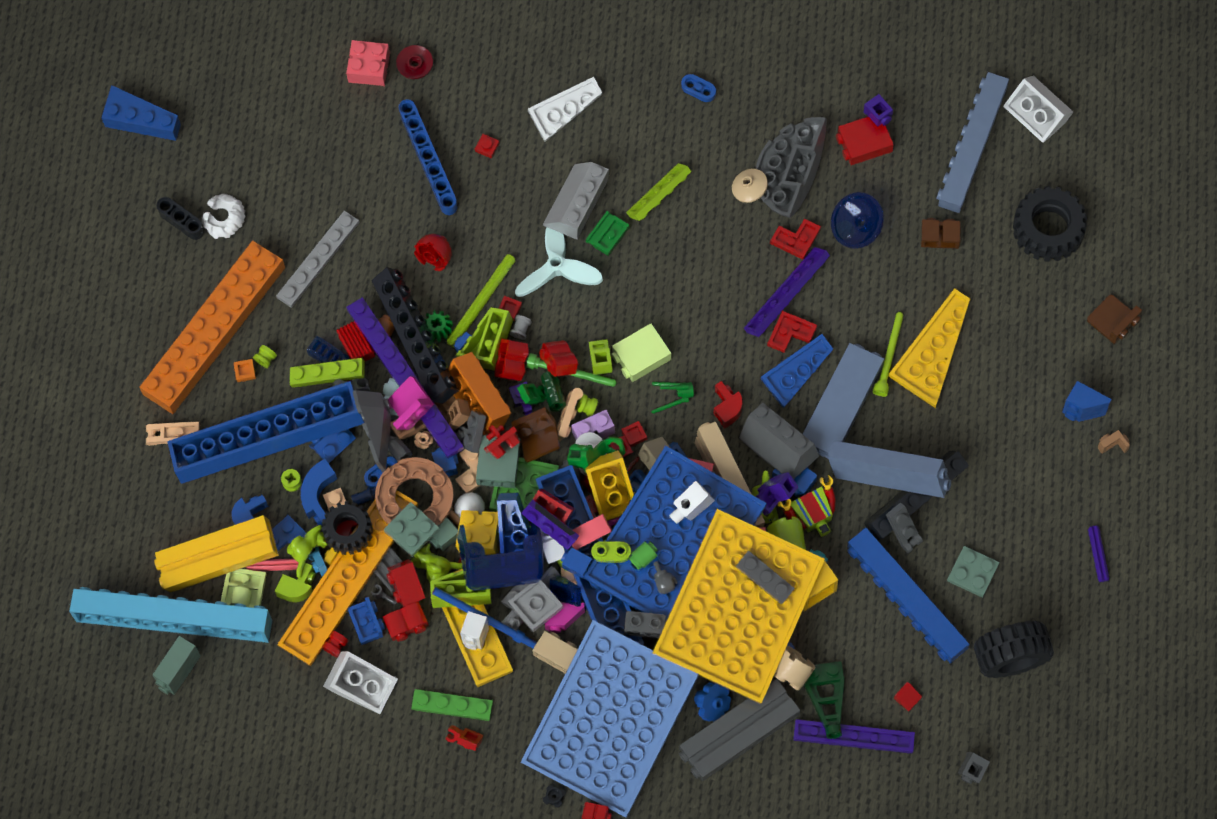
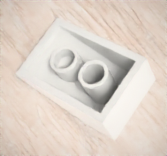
(360, 682)

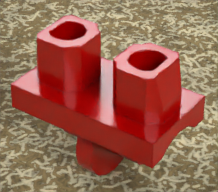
(495, 447)

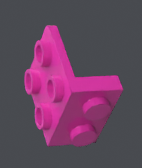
(409, 403)

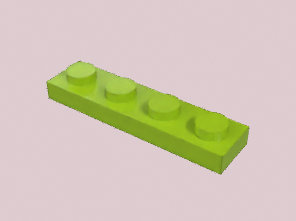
(658, 192)
(327, 372)

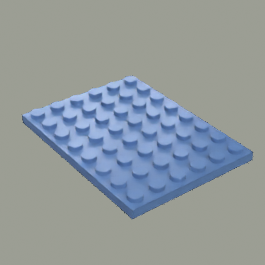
(609, 718)

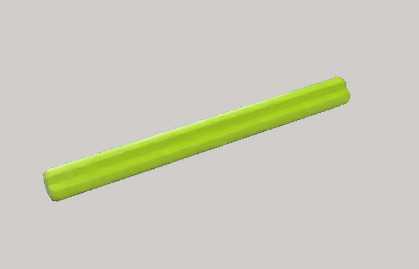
(481, 299)

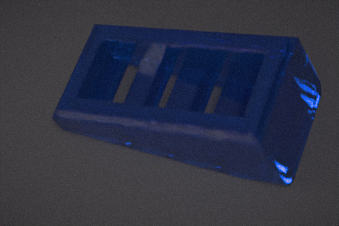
(311, 351)
(565, 590)

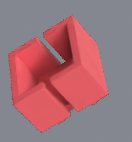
(366, 63)

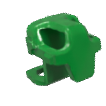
(590, 454)

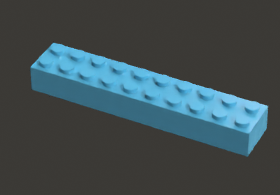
(171, 615)

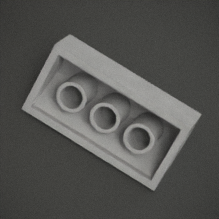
(577, 199)

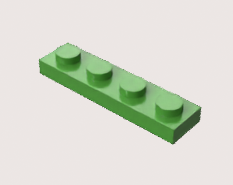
(452, 705)

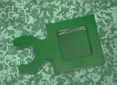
(531, 394)

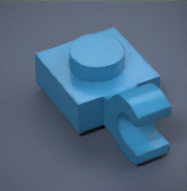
(318, 564)

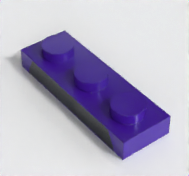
(550, 524)

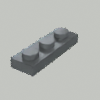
(764, 577)

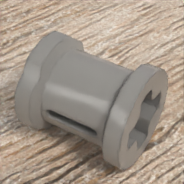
(520, 327)

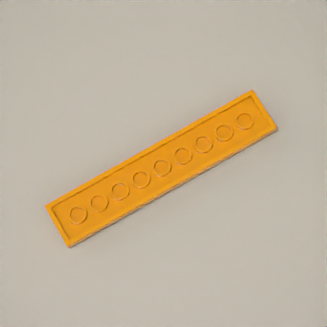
(338, 590)

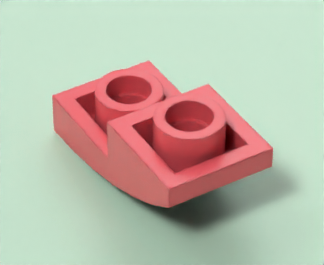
(591, 531)

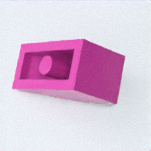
(564, 618)

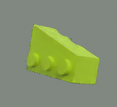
(455, 585)

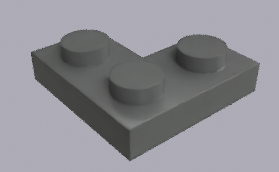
(471, 435)

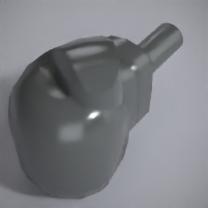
(664, 581)

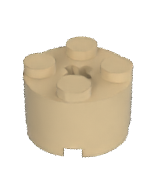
(794, 668)

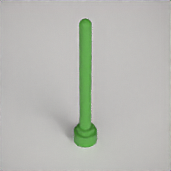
(535, 362)

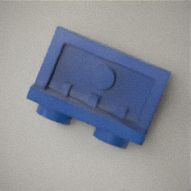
(331, 445)
(365, 621)

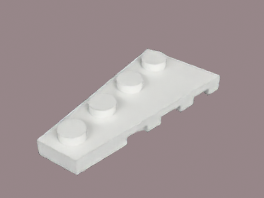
(562, 108)

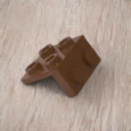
(1114, 318)

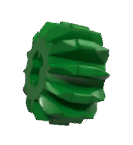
(443, 329)

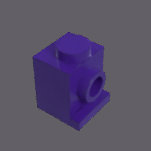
(878, 105)

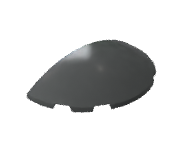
(792, 164)

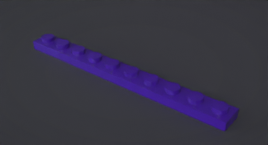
(401, 372)

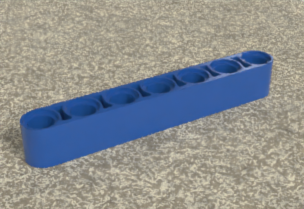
(425, 149)

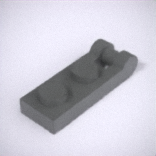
(904, 527)

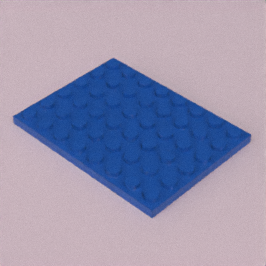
(677, 544)

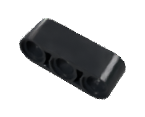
(176, 211)

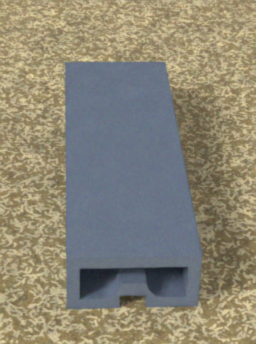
(843, 397)
(889, 469)

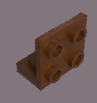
(537, 434)

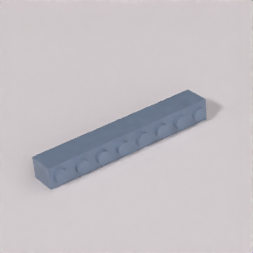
(973, 142)

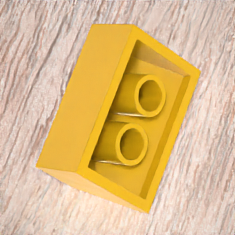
(610, 484)

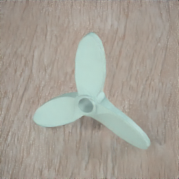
(568, 268)

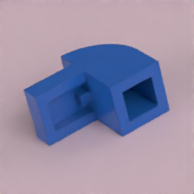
(243, 512)

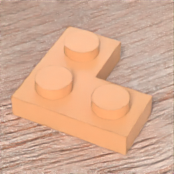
(467, 480)

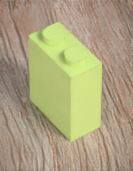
(641, 353)

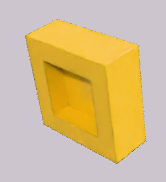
(329, 557)

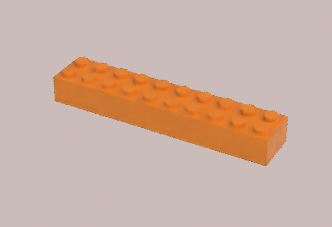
(212, 327)

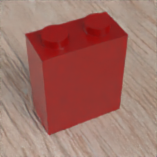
(863, 140)

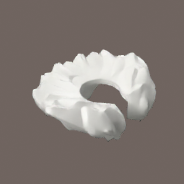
(231, 224)

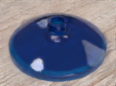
(848, 217)

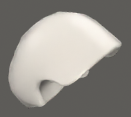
(469, 501)

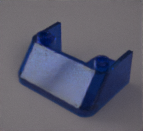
(501, 569)

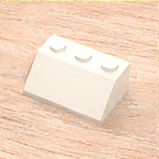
(1037, 108)

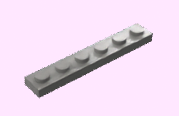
(317, 259)

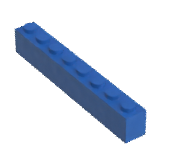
(907, 595)

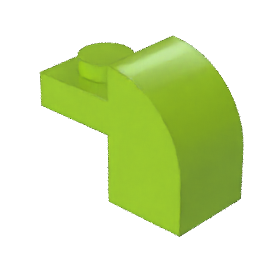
(600, 357)
(296, 590)

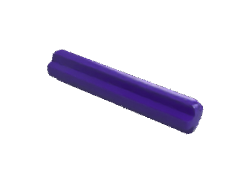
(1098, 554)

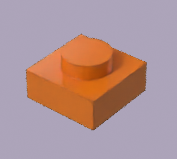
(244, 370)

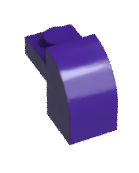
(776, 490)

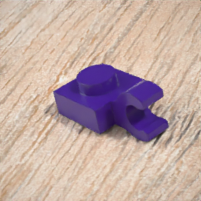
(518, 401)

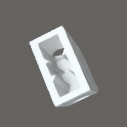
(697, 498)

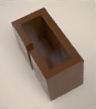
(940, 234)

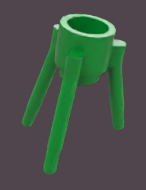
(684, 390)

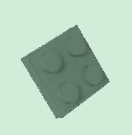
(411, 529)
(973, 571)

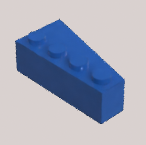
(136, 115)
(511, 523)

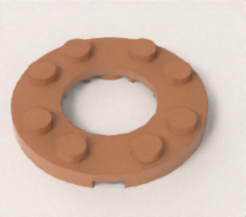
(414, 469)

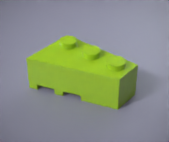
(487, 337)

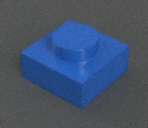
(461, 341)

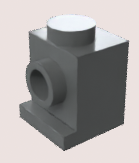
(979, 765)

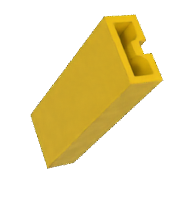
(216, 554)

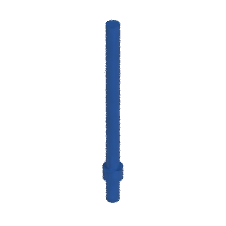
(517, 635)

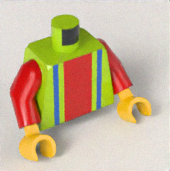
(813, 508)

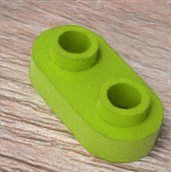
(611, 554)

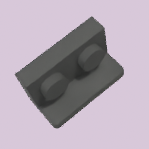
(643, 624)

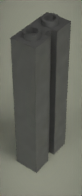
(738, 731)

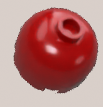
(431, 248)

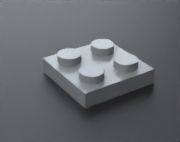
(535, 605)

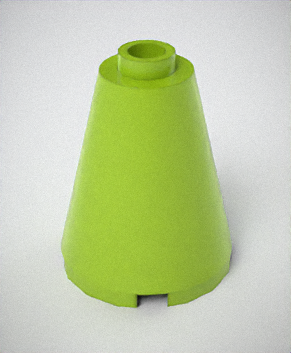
(788, 530)

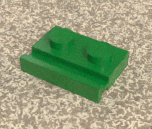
(607, 233)

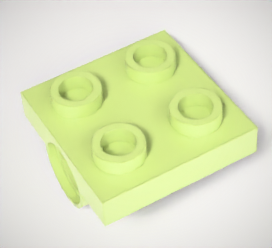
(244, 587)

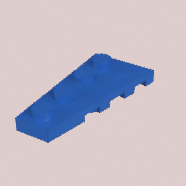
(794, 371)

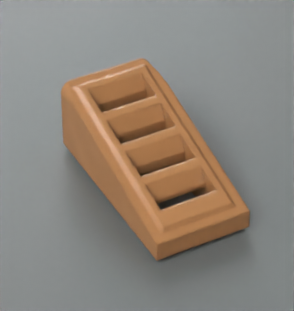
(457, 414)

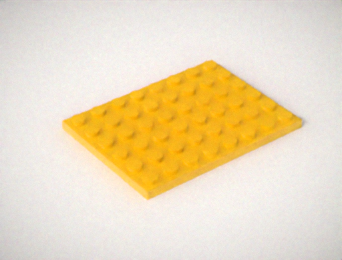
(724, 620)

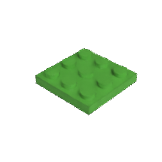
(525, 482)

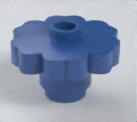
(712, 701)

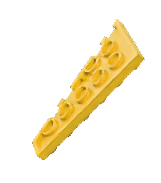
(929, 356)

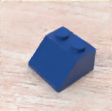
(1085, 403)

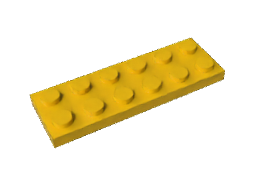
(483, 664)

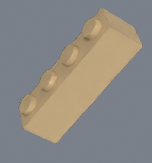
(555, 651)

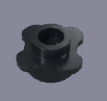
(548, 799)

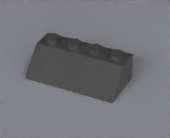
(778, 441)

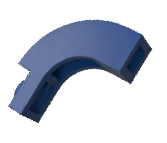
(313, 484)

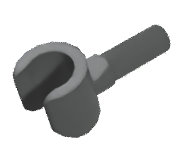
(381, 594)

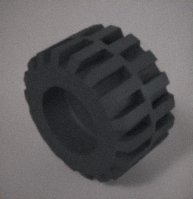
(341, 514)

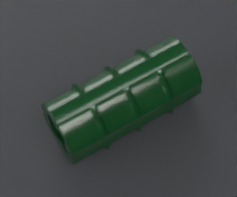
(553, 392)

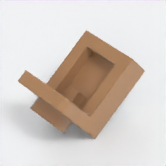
(1109, 441)

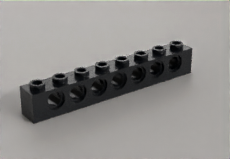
(415, 335)

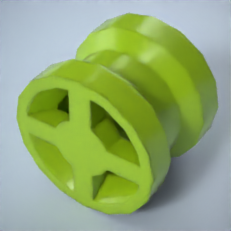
(264, 356)
(586, 405)
(292, 484)

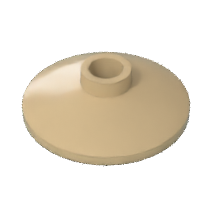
(754, 189)

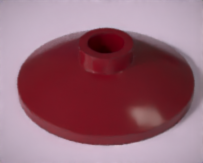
(411, 55)

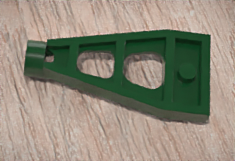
(823, 675)

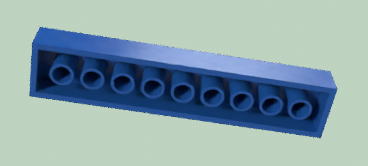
(264, 432)
(599, 603)

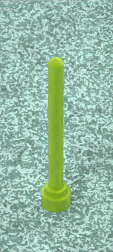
(881, 387)

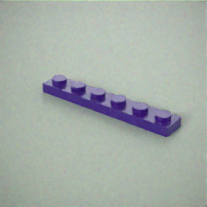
(786, 292)
(856, 737)

